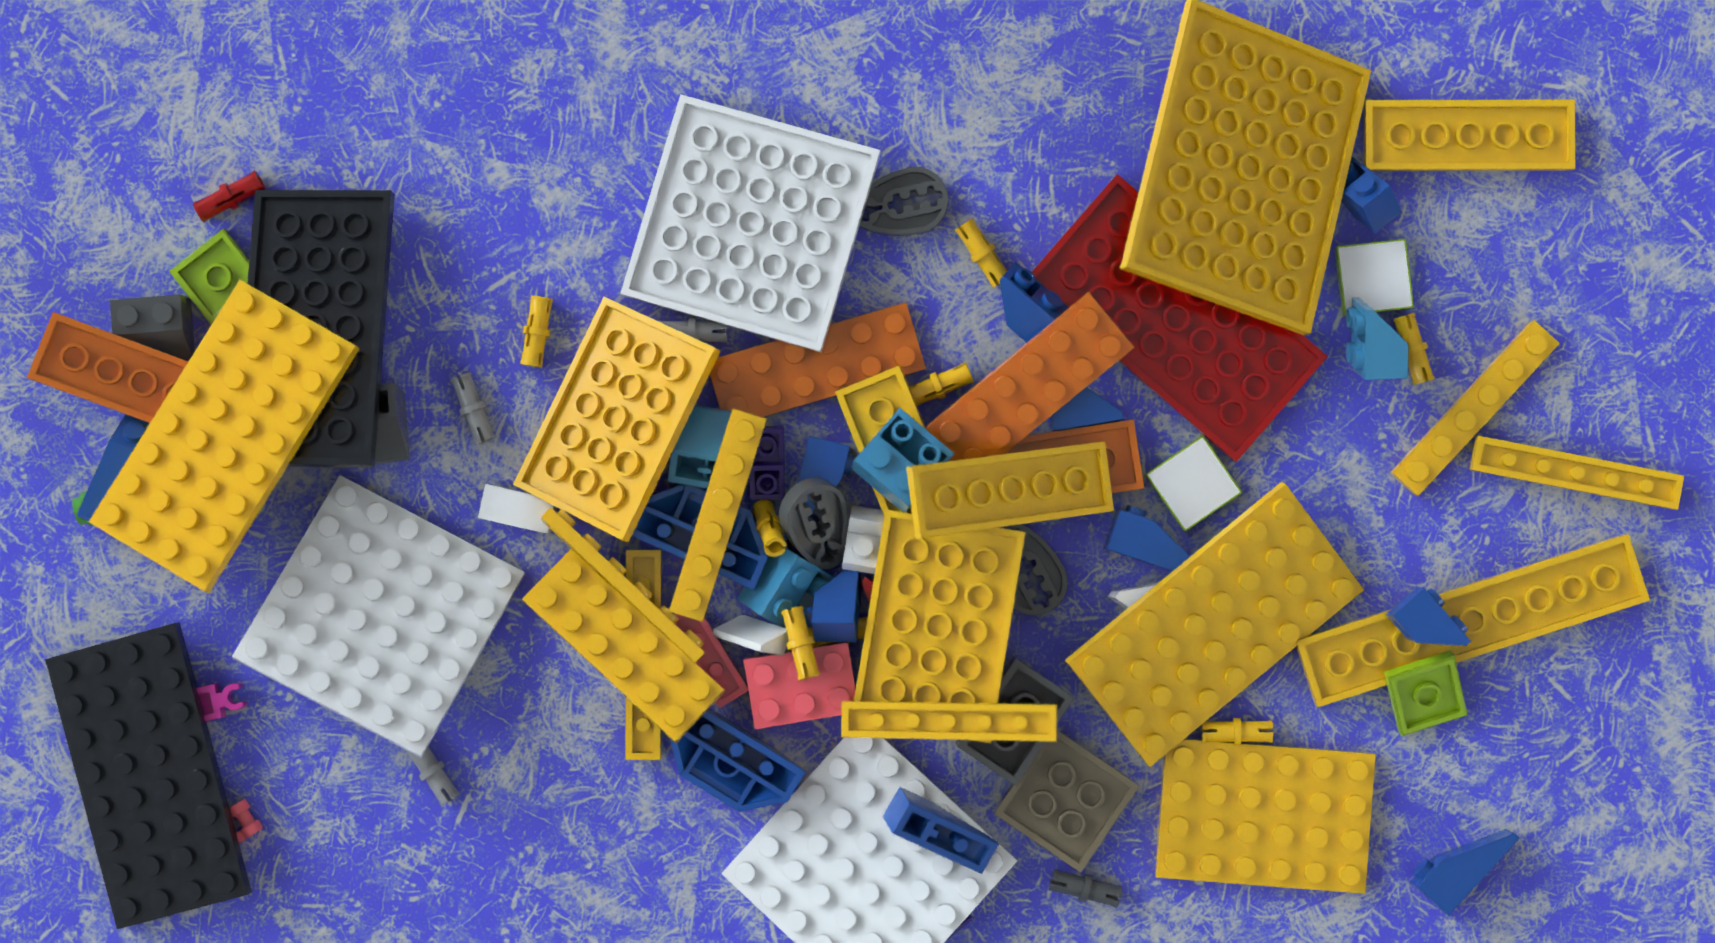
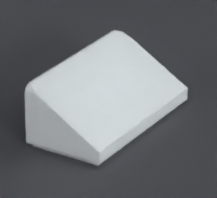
(754, 634)

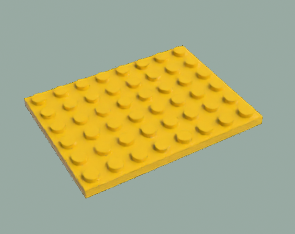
(1246, 168)

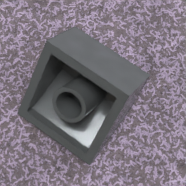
(156, 322)

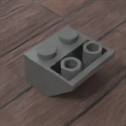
(392, 428)

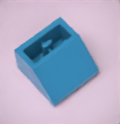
(1375, 346)
(698, 446)
(894, 448)
(784, 584)

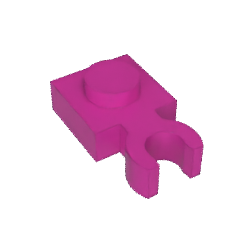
(214, 700)

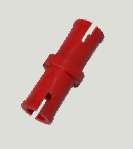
(228, 196)

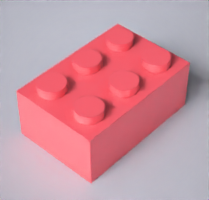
(782, 699)

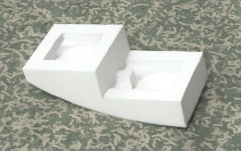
(514, 508)

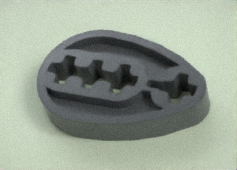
(910, 221)
(831, 529)
(1048, 566)

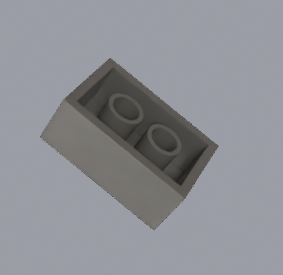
(1018, 686)

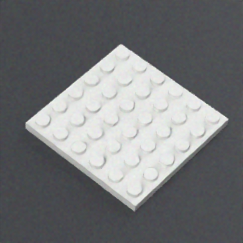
(751, 223)
(379, 616)
(837, 871)

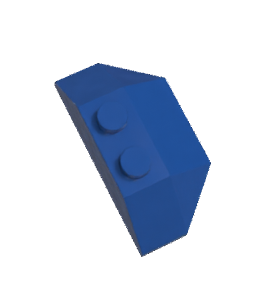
(670, 524)
(735, 764)

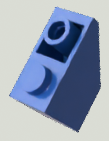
(1369, 197)
(1028, 303)
(1424, 620)

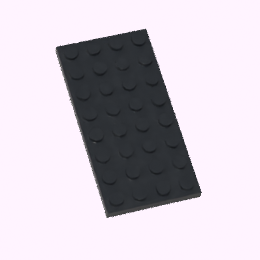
(331, 264)
(148, 776)

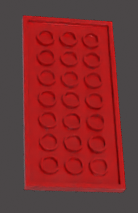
(1199, 357)

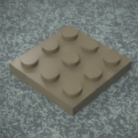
(1067, 800)

